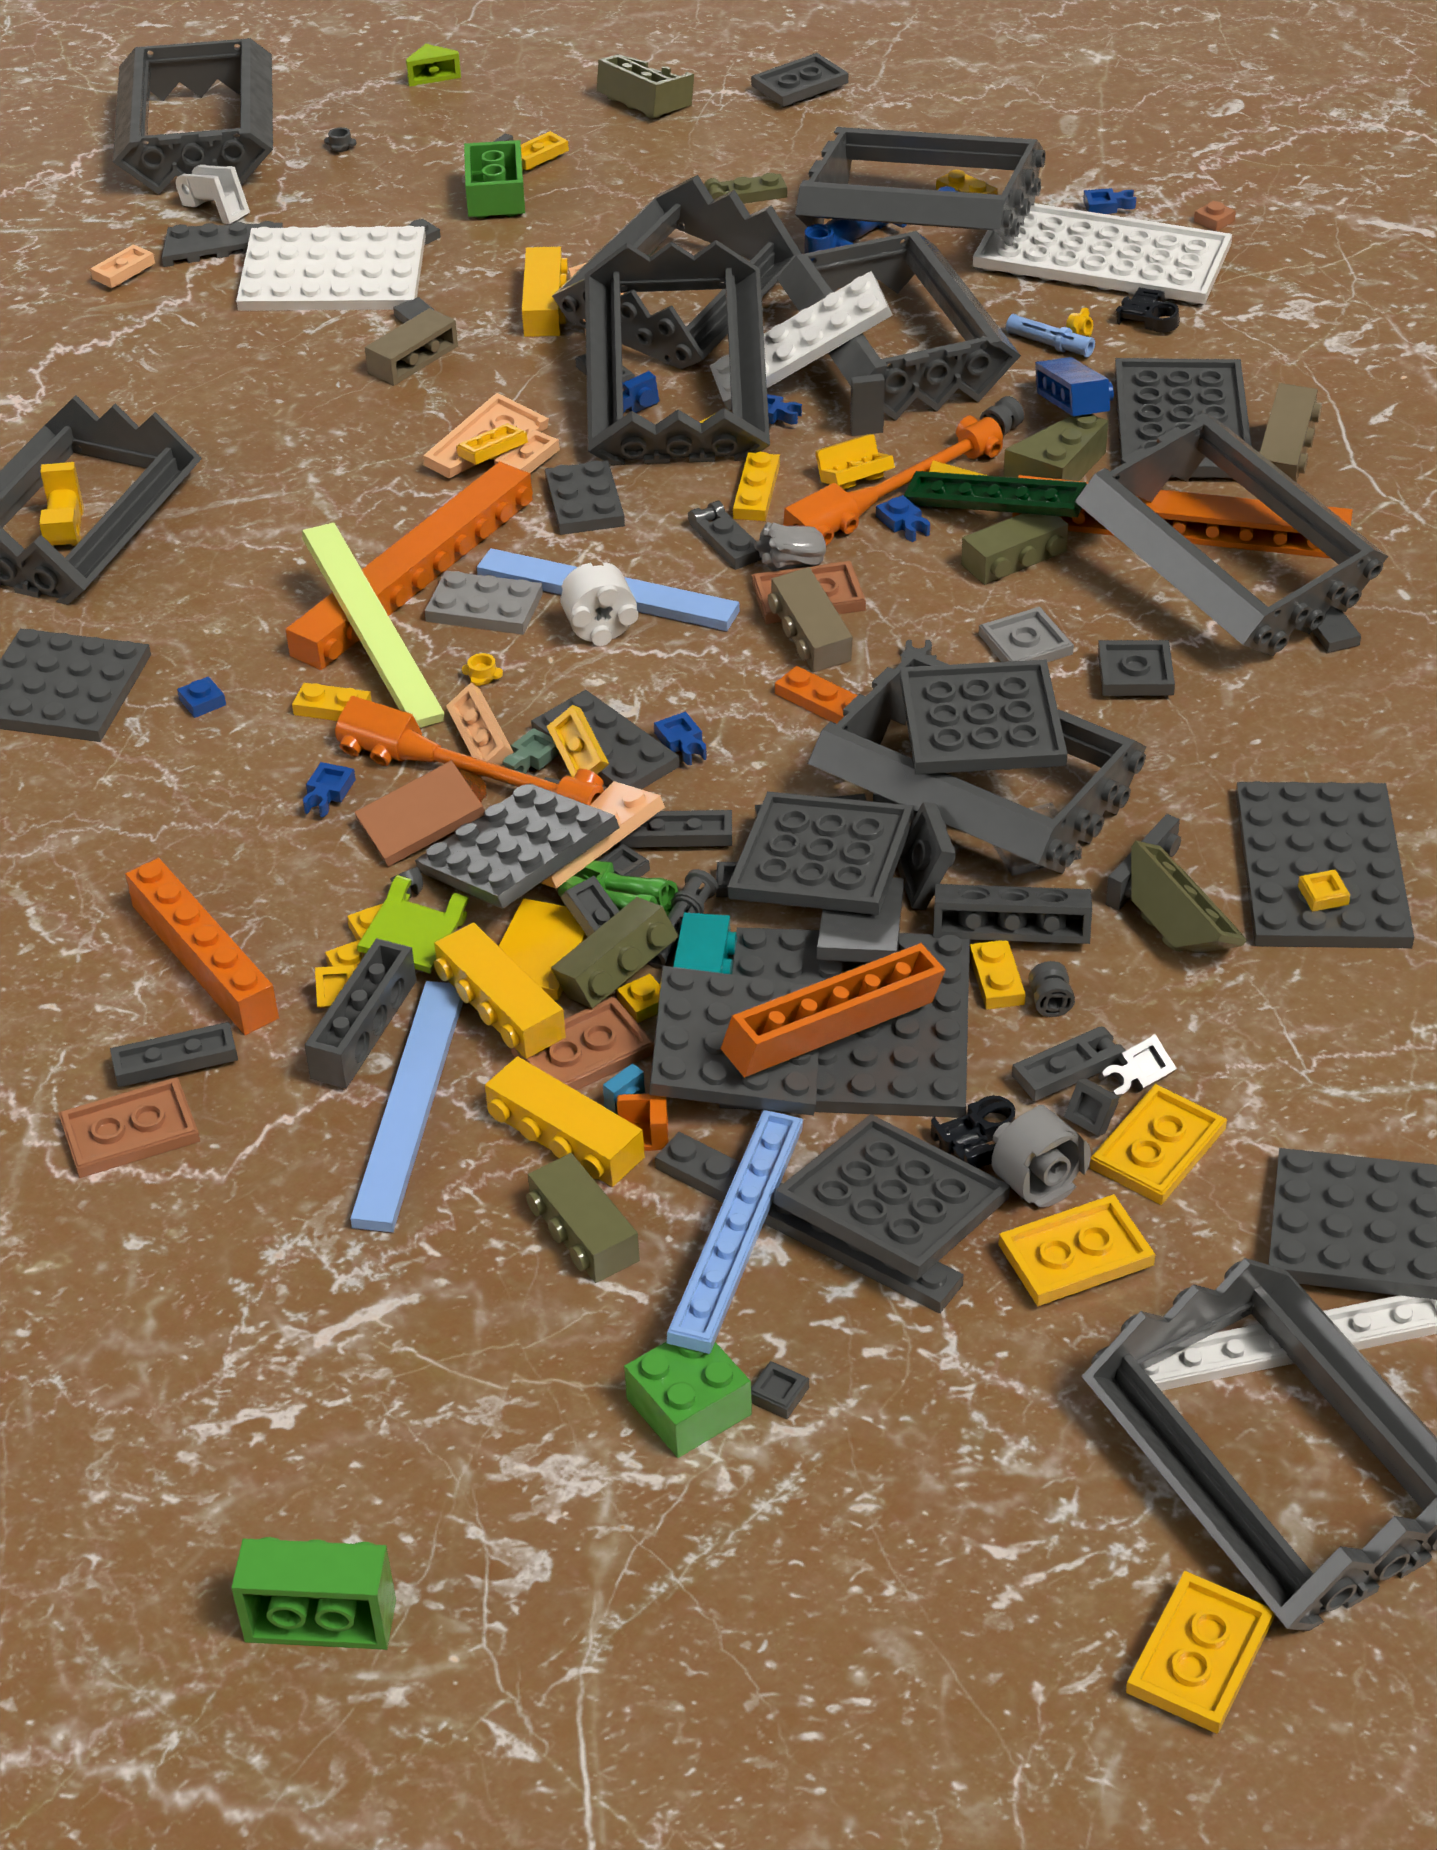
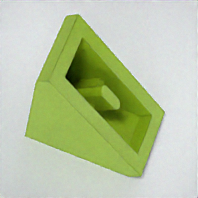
(432, 65)

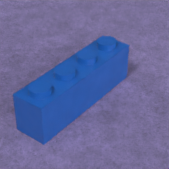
(1073, 386)

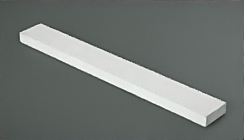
(1253, 1349)

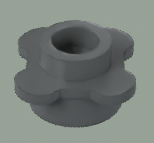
(340, 139)

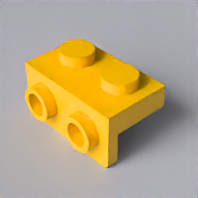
(852, 461)

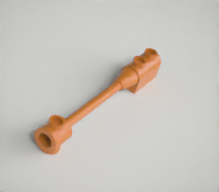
(837, 510)
(396, 736)

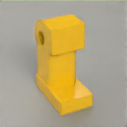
(65, 507)

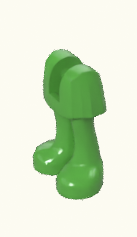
(625, 888)

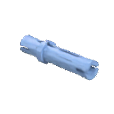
(1061, 339)

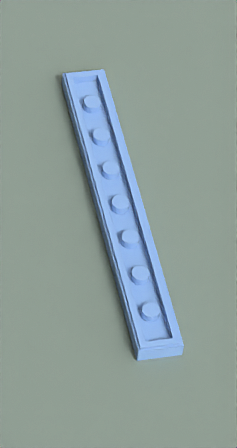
(649, 597)
(407, 1109)
(734, 1233)

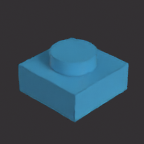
(626, 1082)

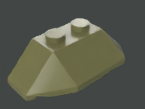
(1177, 904)

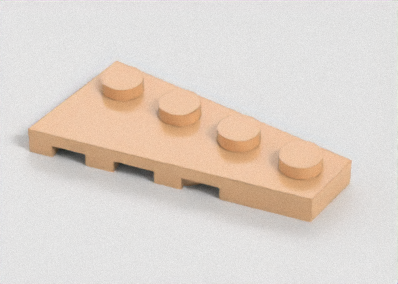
(492, 414)
(631, 808)

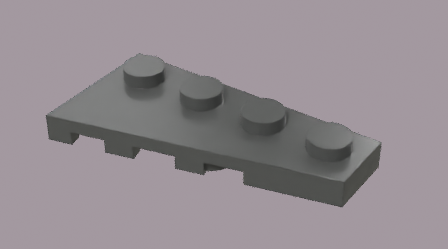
(196, 241)

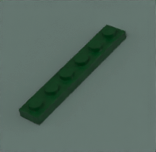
(995, 493)

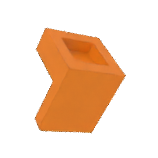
(649, 1114)

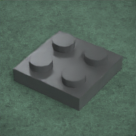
(1135, 667)
(925, 855)

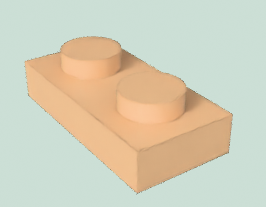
(122, 266)
(531, 454)

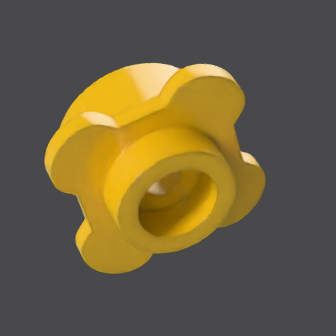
(1080, 322)
(482, 669)

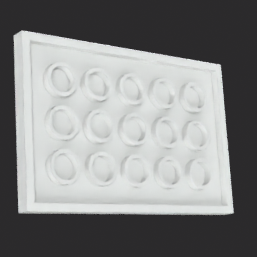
(331, 268)

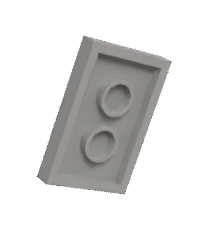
(484, 602)

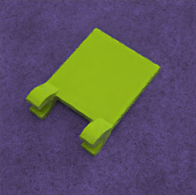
(414, 924)

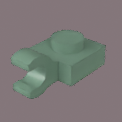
(532, 750)

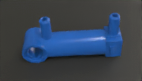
(837, 233)

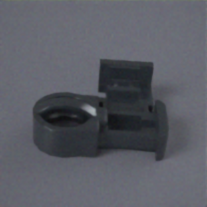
(1147, 307)
(970, 1133)

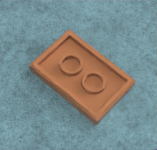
(835, 578)
(419, 813)
(595, 1046)
(129, 1127)

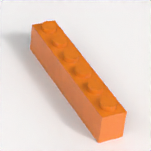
(202, 946)
(831, 1009)

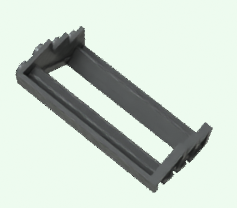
(197, 67)
(832, 197)
(723, 219)
(924, 374)
(678, 435)
(111, 437)
(1143, 473)
(855, 754)
(1211, 1491)

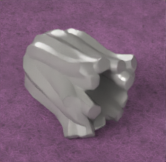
(790, 546)

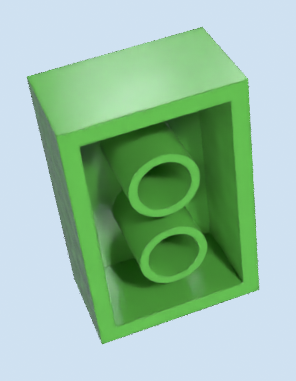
(494, 178)
(314, 1593)

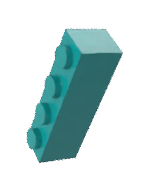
(706, 943)

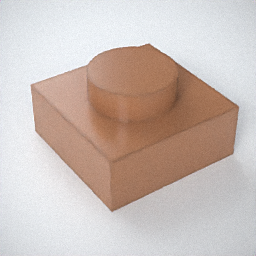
(1214, 215)

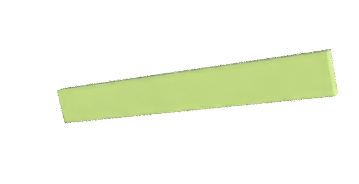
(372, 624)

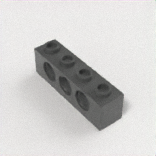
(1013, 913)
(360, 1013)

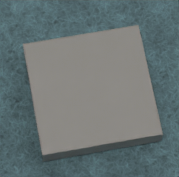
(1026, 637)

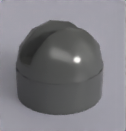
(417, 880)

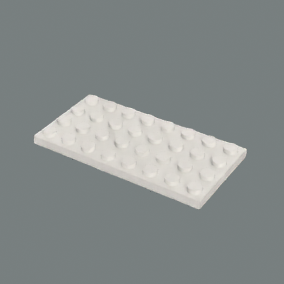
(1109, 253)

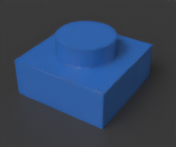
(201, 697)

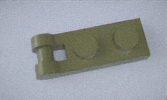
(750, 190)

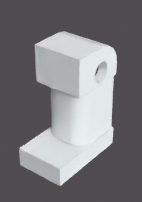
(216, 185)

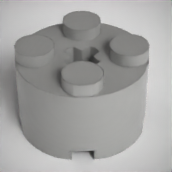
(1039, 1156)

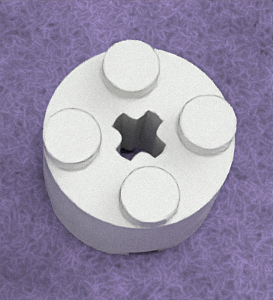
(598, 602)

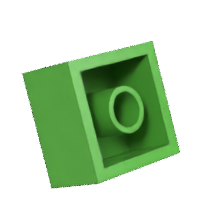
(687, 1394)

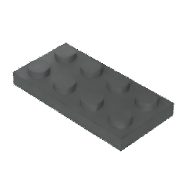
(632, 753)

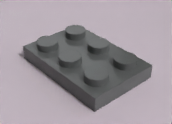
(800, 79)
(584, 497)

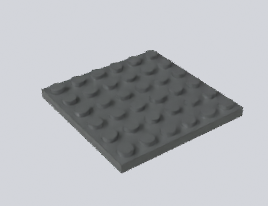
(892, 1068)

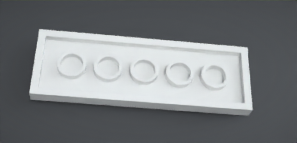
(814, 332)

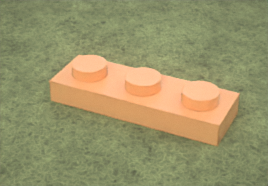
(479, 726)

